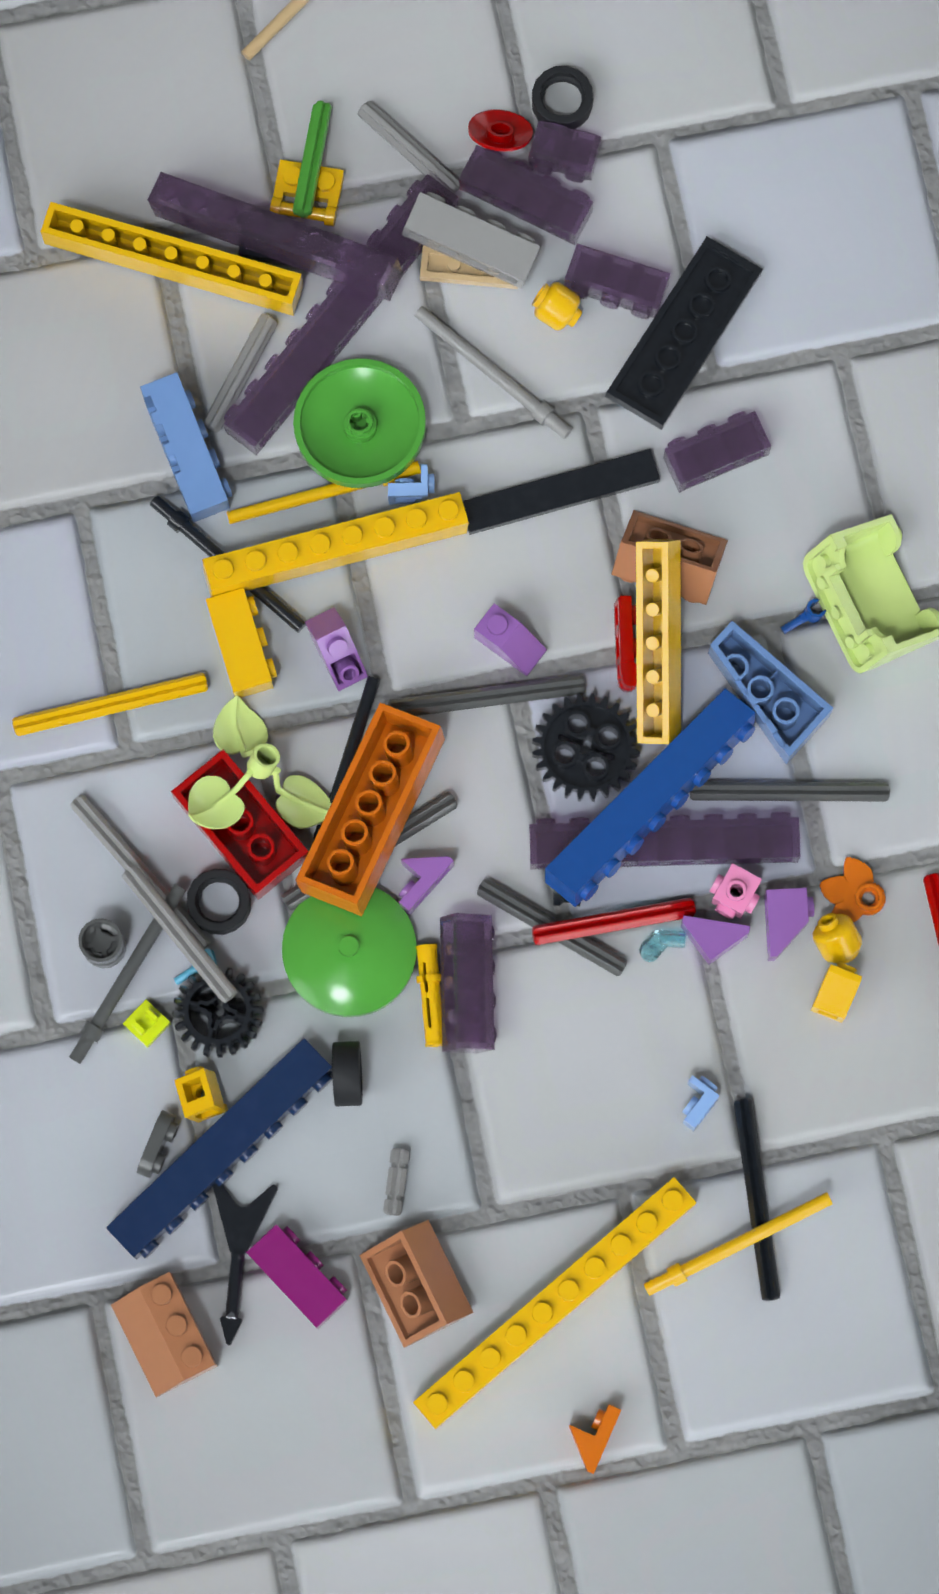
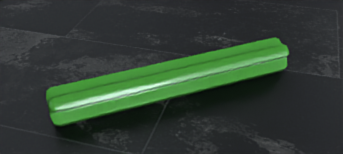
(312, 159)

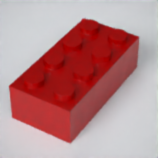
(260, 843)

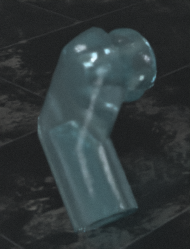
(658, 941)

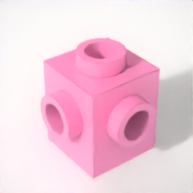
(736, 880)

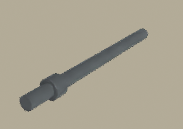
(93, 1030)

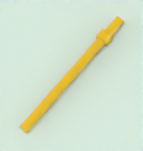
(303, 498)
(678, 1273)

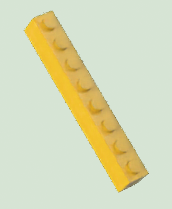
(172, 258)
(336, 545)

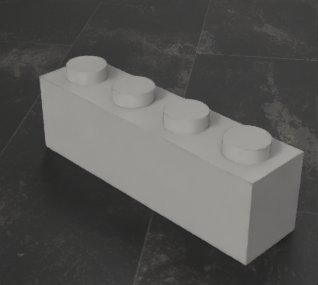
(470, 239)

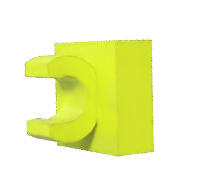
(147, 1023)

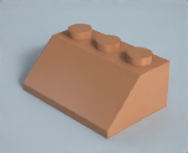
(699, 554)
(416, 1283)
(163, 1334)

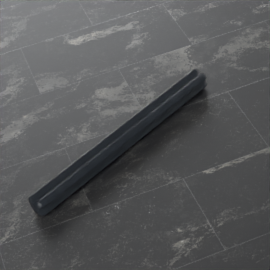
(756, 1197)

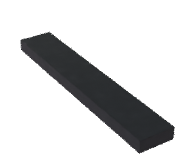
(561, 491)

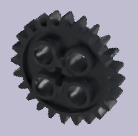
(574, 775)

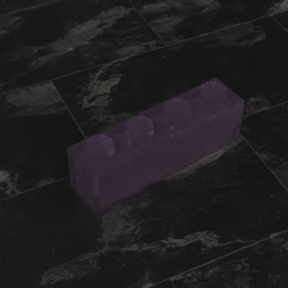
(526, 194)
(467, 983)

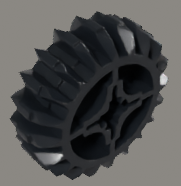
(234, 1016)

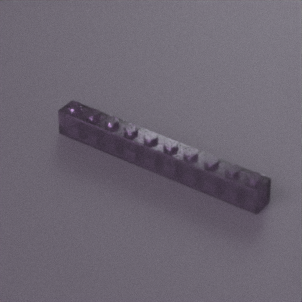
(323, 335)

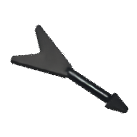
(240, 1230)

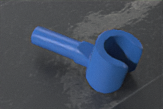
(807, 615)

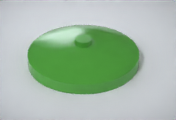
(359, 423)
(347, 960)

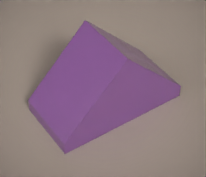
(713, 937)

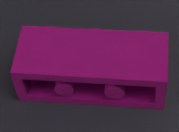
(298, 1275)

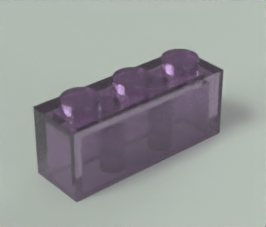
(617, 281)
(716, 450)

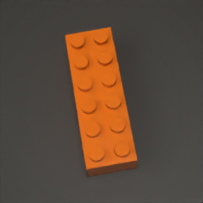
(370, 809)

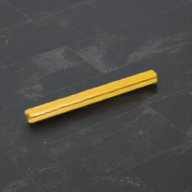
(110, 704)

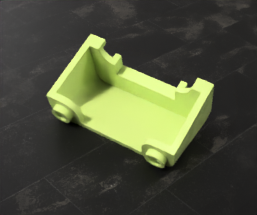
(868, 595)

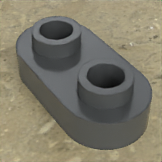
(152, 1157)

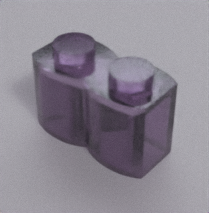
(564, 151)

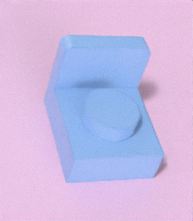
(408, 492)
(699, 1108)

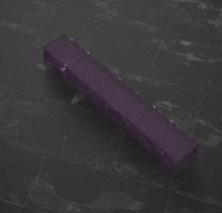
(275, 236)
(686, 841)

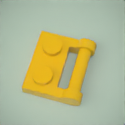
(327, 191)

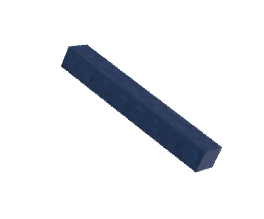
(220, 1149)

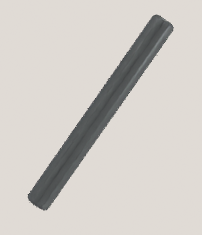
(533, 916)

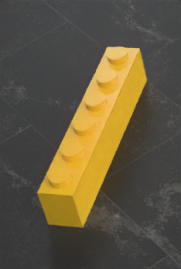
(658, 640)

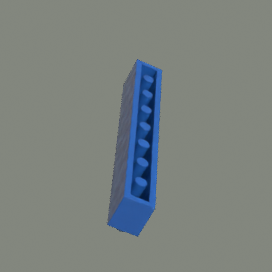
(650, 798)

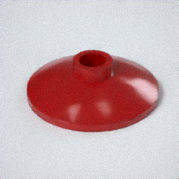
(500, 130)

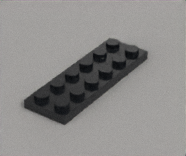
(683, 333)

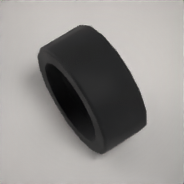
(568, 75)
(222, 876)
(347, 1073)

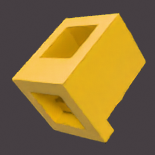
(190, 1089)

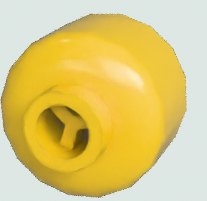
(557, 306)
(837, 938)

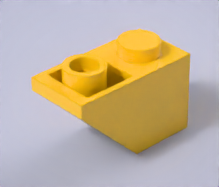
(836, 991)

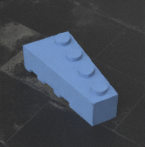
(185, 447)
(783, 703)

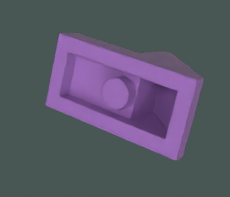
(429, 872)

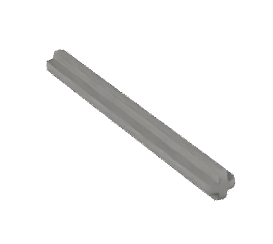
(128, 858)

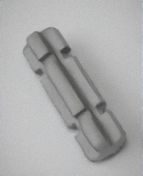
(396, 1182)

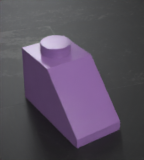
(509, 639)
(785, 917)

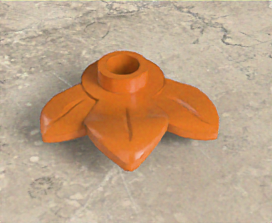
(848, 890)

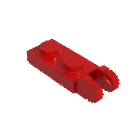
(625, 643)

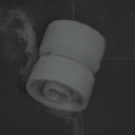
(102, 943)

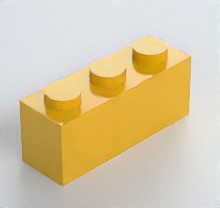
(241, 642)

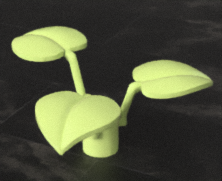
(243, 731)

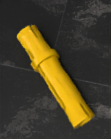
(430, 993)

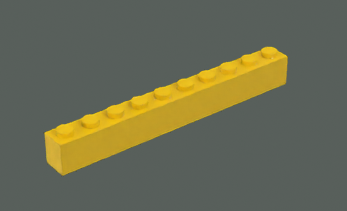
(554, 1303)

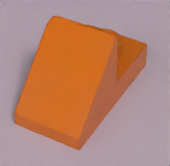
(591, 1446)

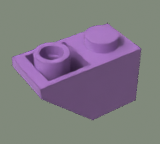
(336, 648)

